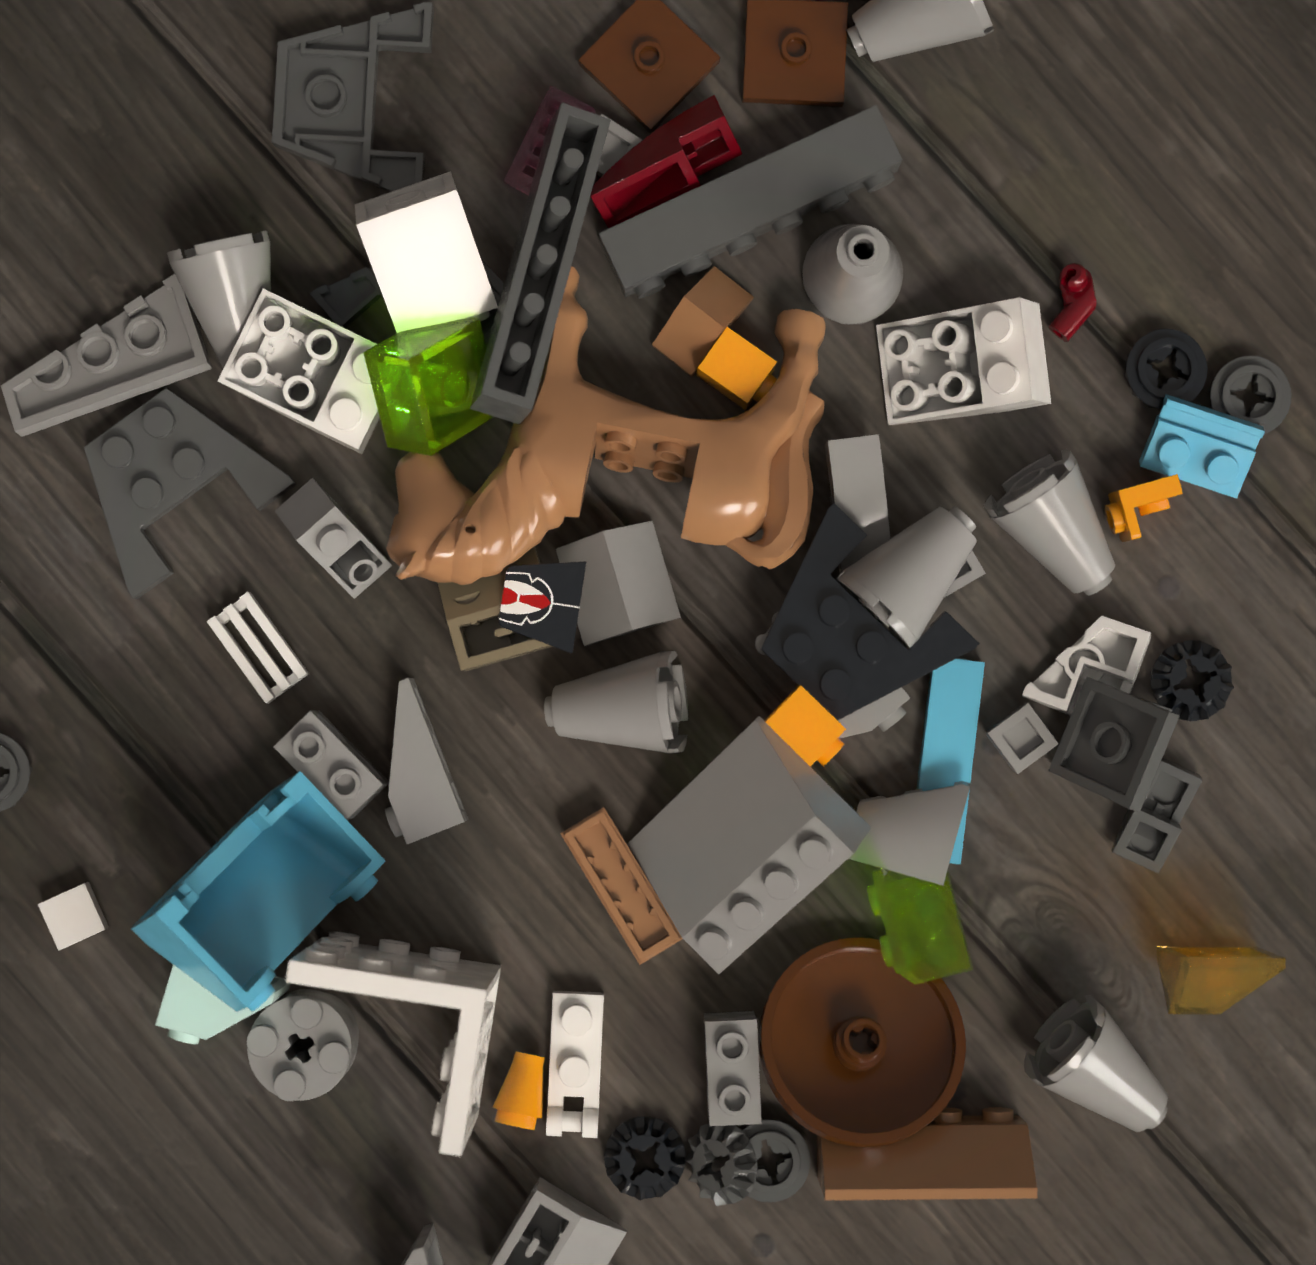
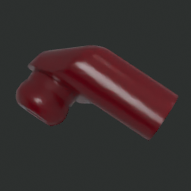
(1078, 301)

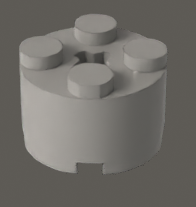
(302, 1073)

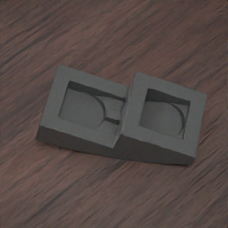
(1151, 833)

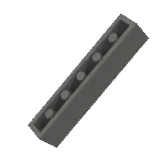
(751, 202)
(540, 264)

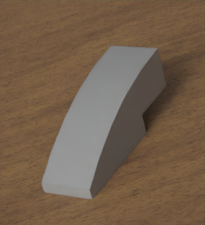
(859, 489)

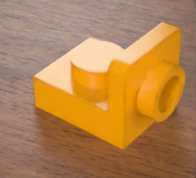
(1147, 497)

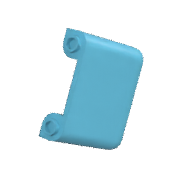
(260, 893)

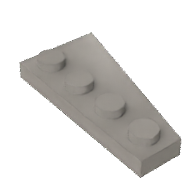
(129, 355)

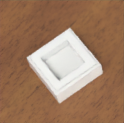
(73, 916)

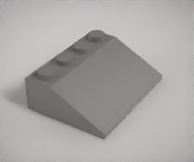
(745, 844)

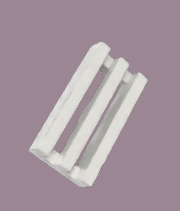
(232, 613)

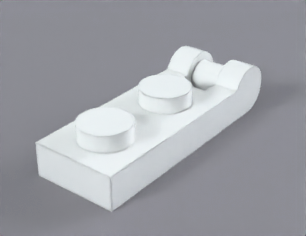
(575, 1061)

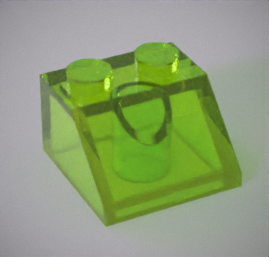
(427, 384)

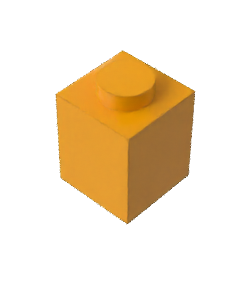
(738, 369)
(807, 727)

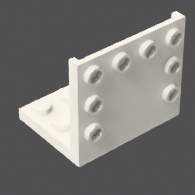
(432, 979)

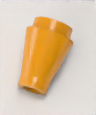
(521, 1093)

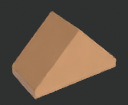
(701, 320)

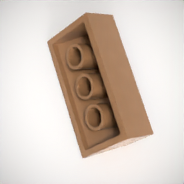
(944, 1160)

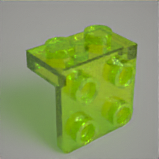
(921, 927)

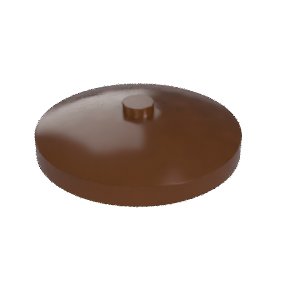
(860, 1046)

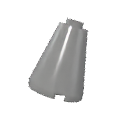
(909, 26)
(852, 273)
(224, 284)
(1056, 522)
(912, 572)
(624, 705)
(1096, 1066)

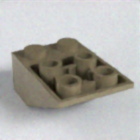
(474, 620)

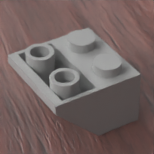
(558, 1231)

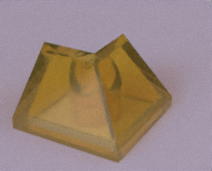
(1213, 977)

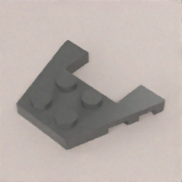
(330, 96)
(158, 462)

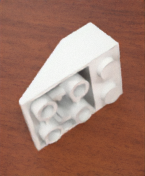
(964, 362)
(305, 370)

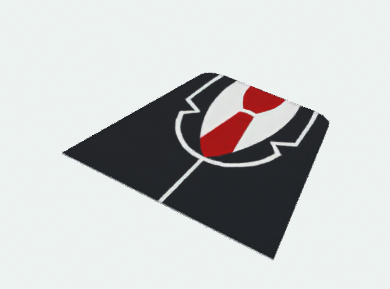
(543, 602)

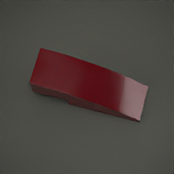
(666, 163)

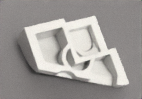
(1106, 652)

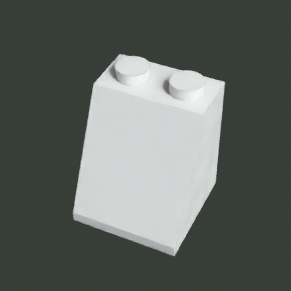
(425, 255)

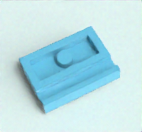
(1201, 446)

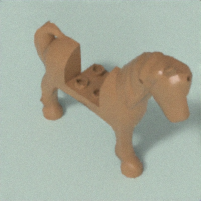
(743, 467)

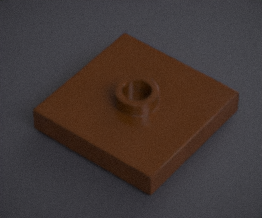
(795, 52)
(649, 61)

